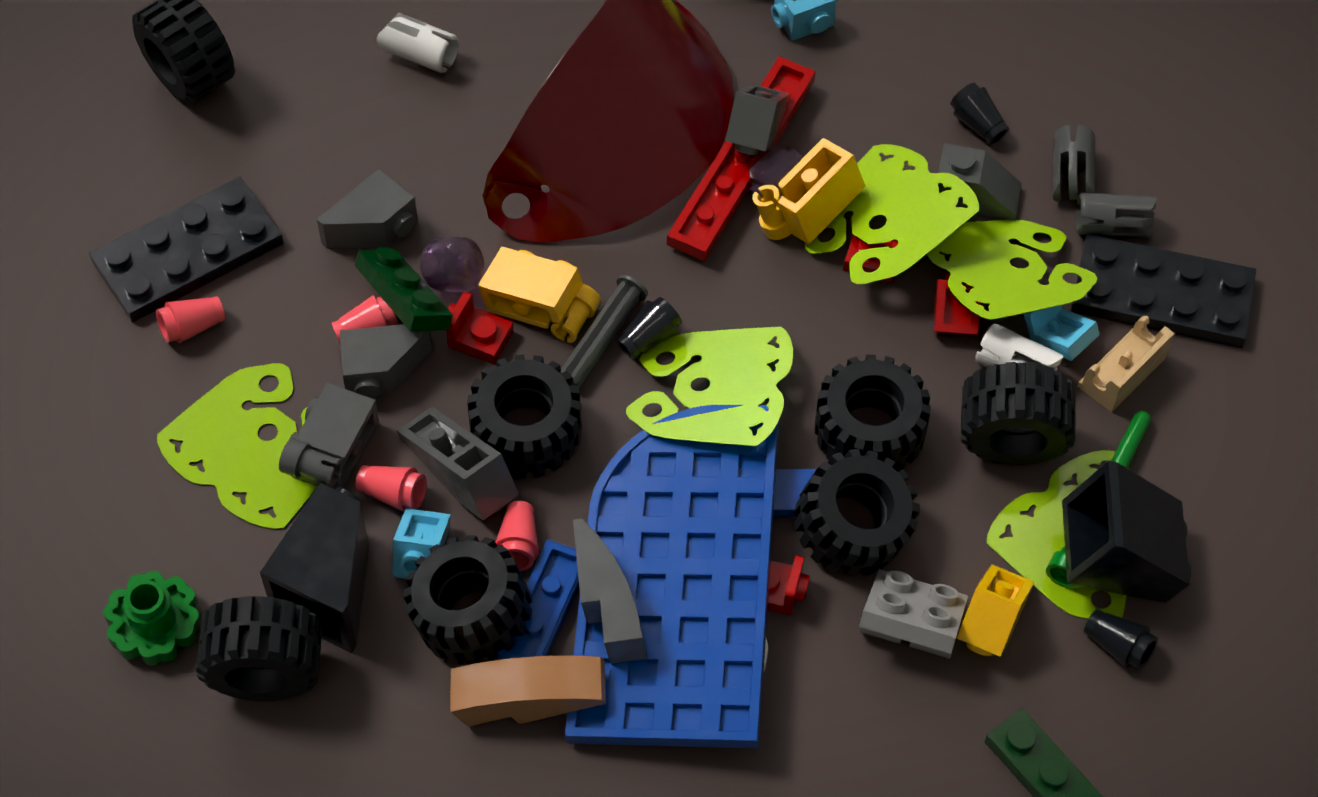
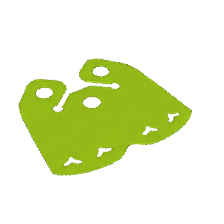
(913, 209)
(982, 260)
(737, 374)
(231, 450)
(1040, 536)

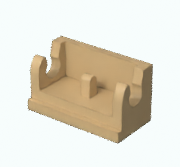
(1126, 365)

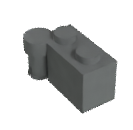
(331, 439)

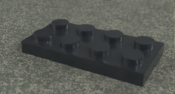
(186, 249)
(1172, 288)

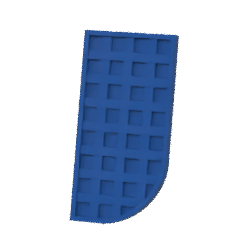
(697, 556)

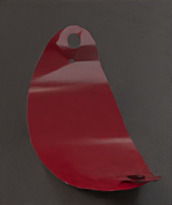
(615, 125)

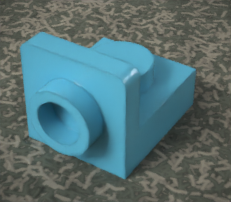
(415, 536)

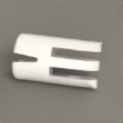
(419, 42)
(1004, 346)

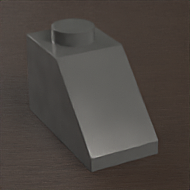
(756, 118)
(991, 182)
(369, 215)
(381, 357)

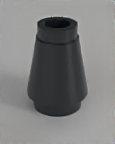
(979, 113)
(649, 328)
(1122, 638)

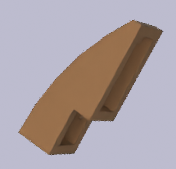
(526, 688)

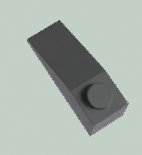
(461, 462)

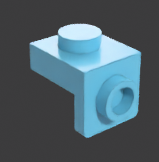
(803, 16)
(1061, 330)

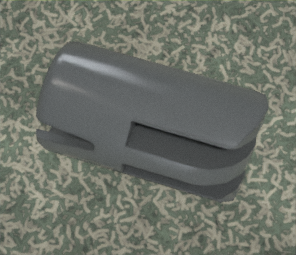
(1073, 158)
(1115, 215)

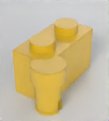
(811, 194)
(538, 292)

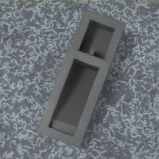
(607, 596)

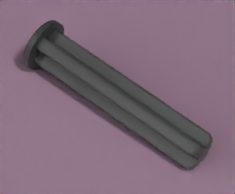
(604, 328)

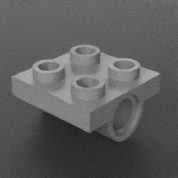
(913, 612)

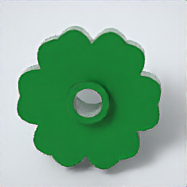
(152, 617)

